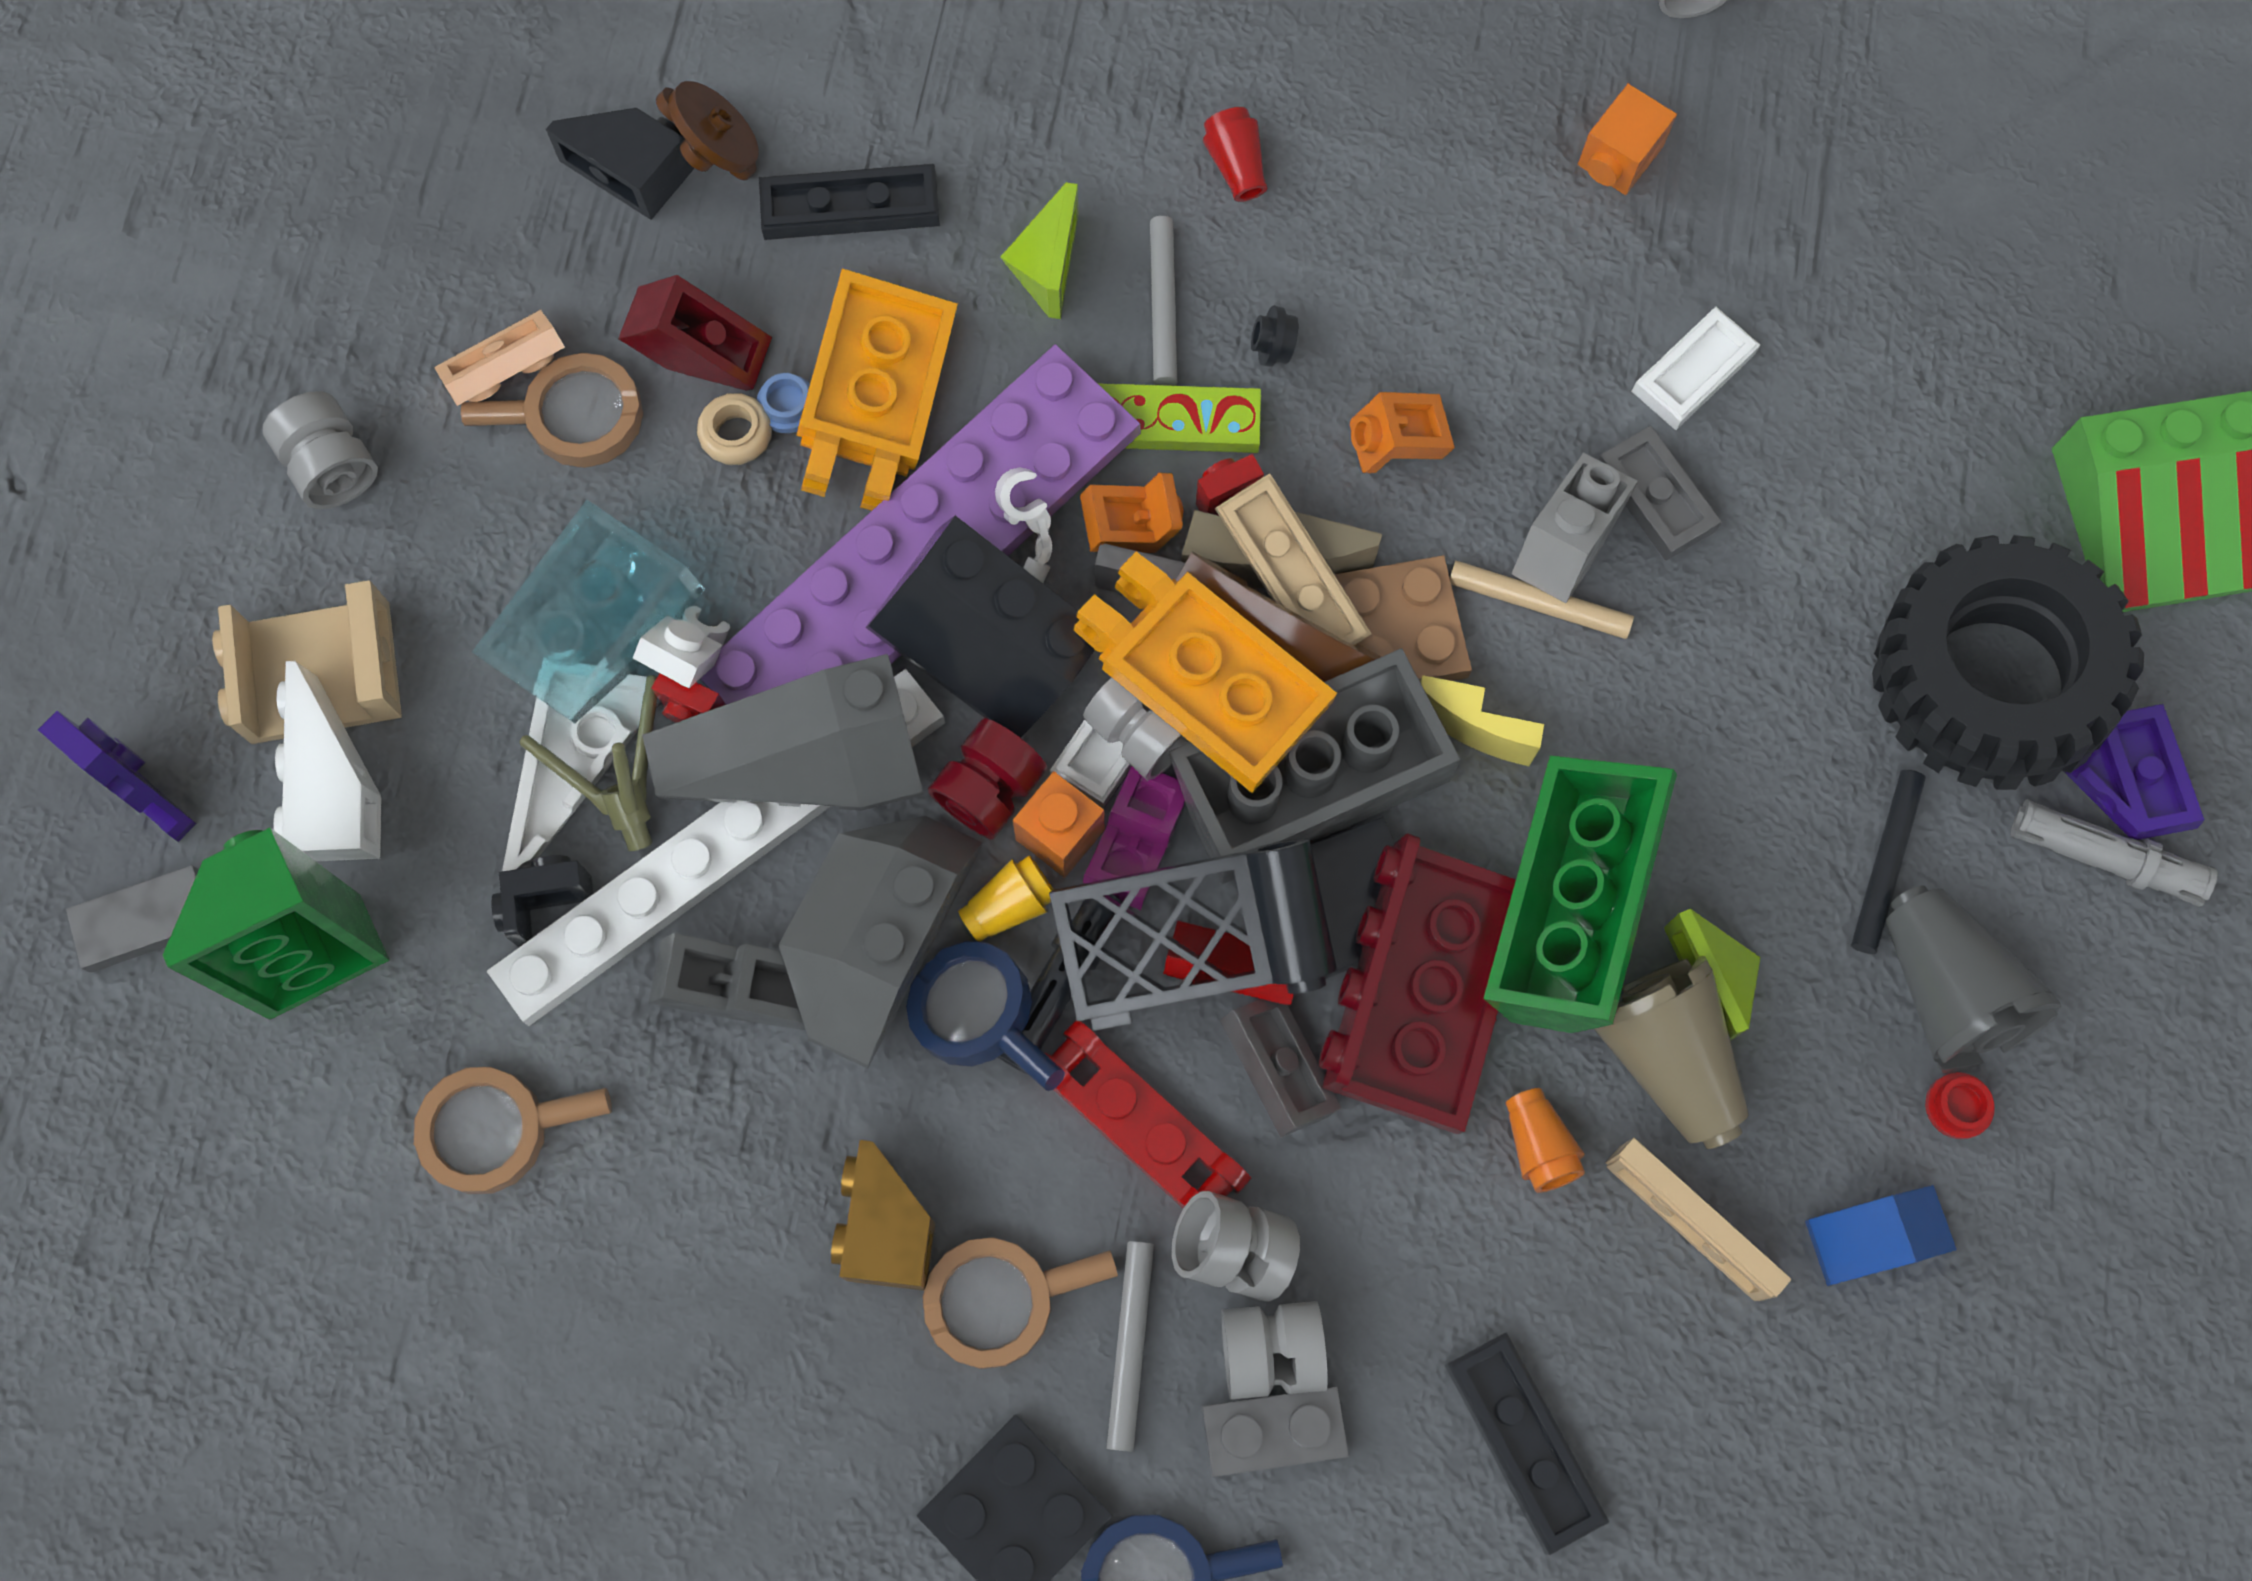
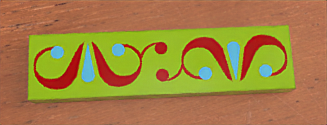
(1192, 417)

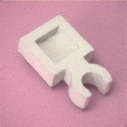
(682, 647)

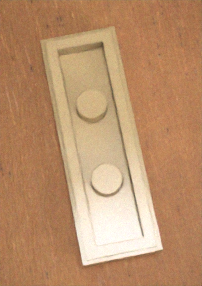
(1289, 559)
(1697, 1221)

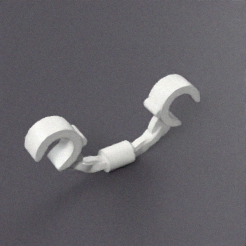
(1033, 514)

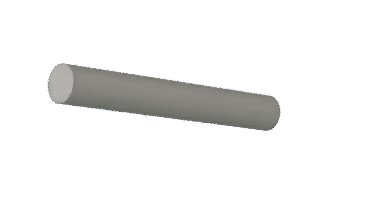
(1163, 301)
(1130, 1346)

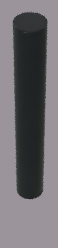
(1888, 862)

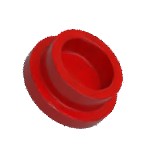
(1959, 1105)

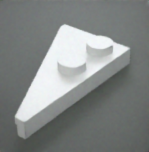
(546, 799)

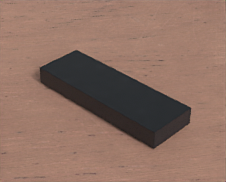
(848, 201)
(1526, 1444)

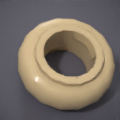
(726, 408)

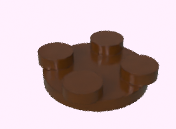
(711, 128)

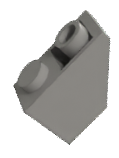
(1573, 527)

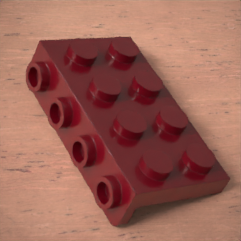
(1416, 1001)

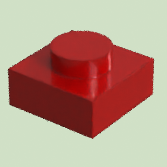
(1226, 480)
(684, 702)

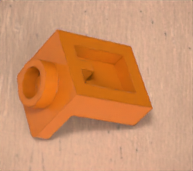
(1400, 428)

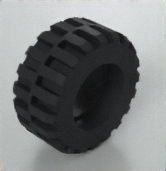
(2036, 593)

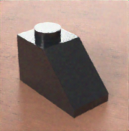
(624, 155)

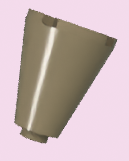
(1680, 1050)

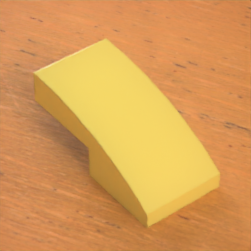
(1496, 735)

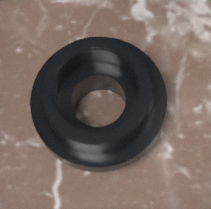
(1275, 336)

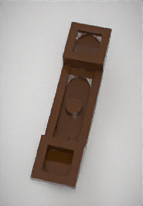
(1305, 641)

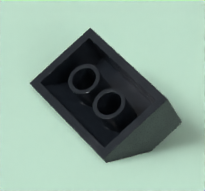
(983, 628)

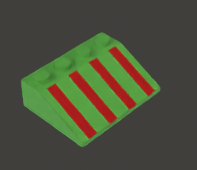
(2164, 498)

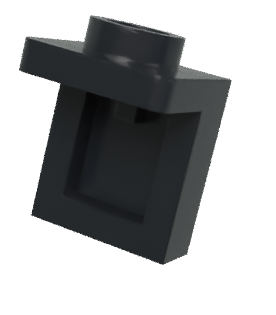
(548, 883)

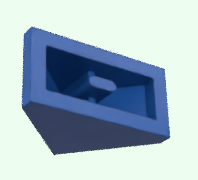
(1880, 1235)

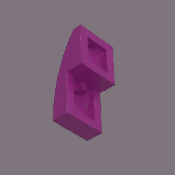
(1137, 831)

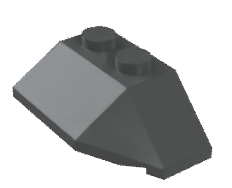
(871, 928)

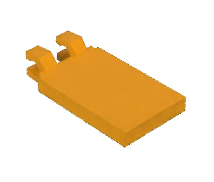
(874, 382)
(1205, 670)

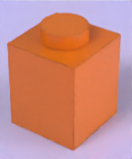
(1626, 139)
(1059, 824)

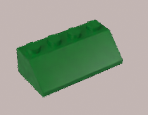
(1579, 894)
(271, 926)

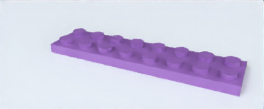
(1043, 422)

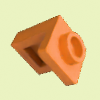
(1132, 515)

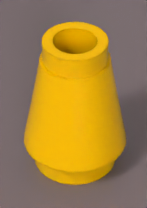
(1007, 900)

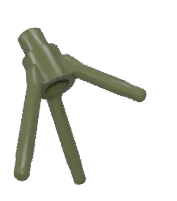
(627, 798)

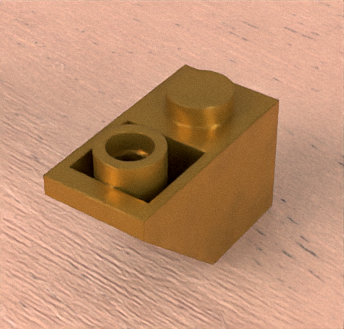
(886, 1227)

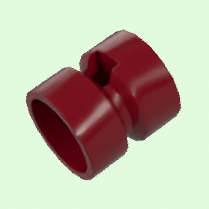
(986, 780)

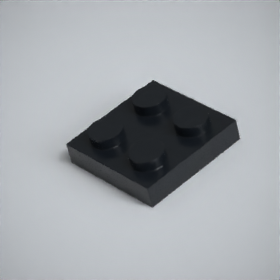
(1014, 1510)

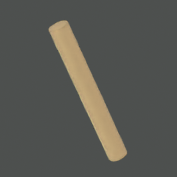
(1532, 598)

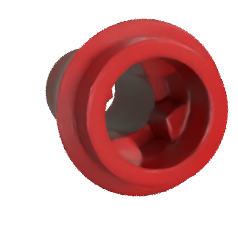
(1236, 150)

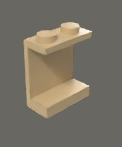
(342, 645)

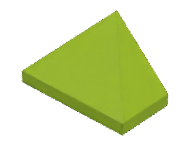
(1044, 251)
(1732, 964)

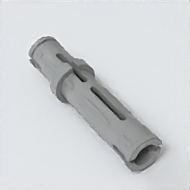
(2138, 862)

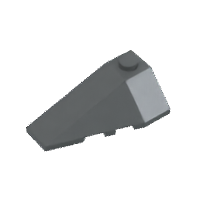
(805, 742)

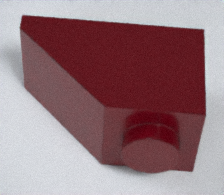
(694, 334)

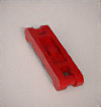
(1141, 1120)

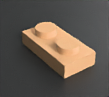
(481, 368)

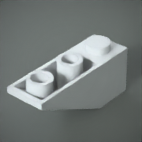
(327, 792)

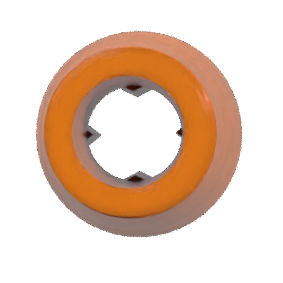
(1542, 1142)

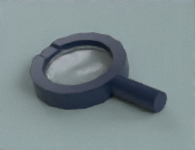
(974, 1008)
(1165, 1551)

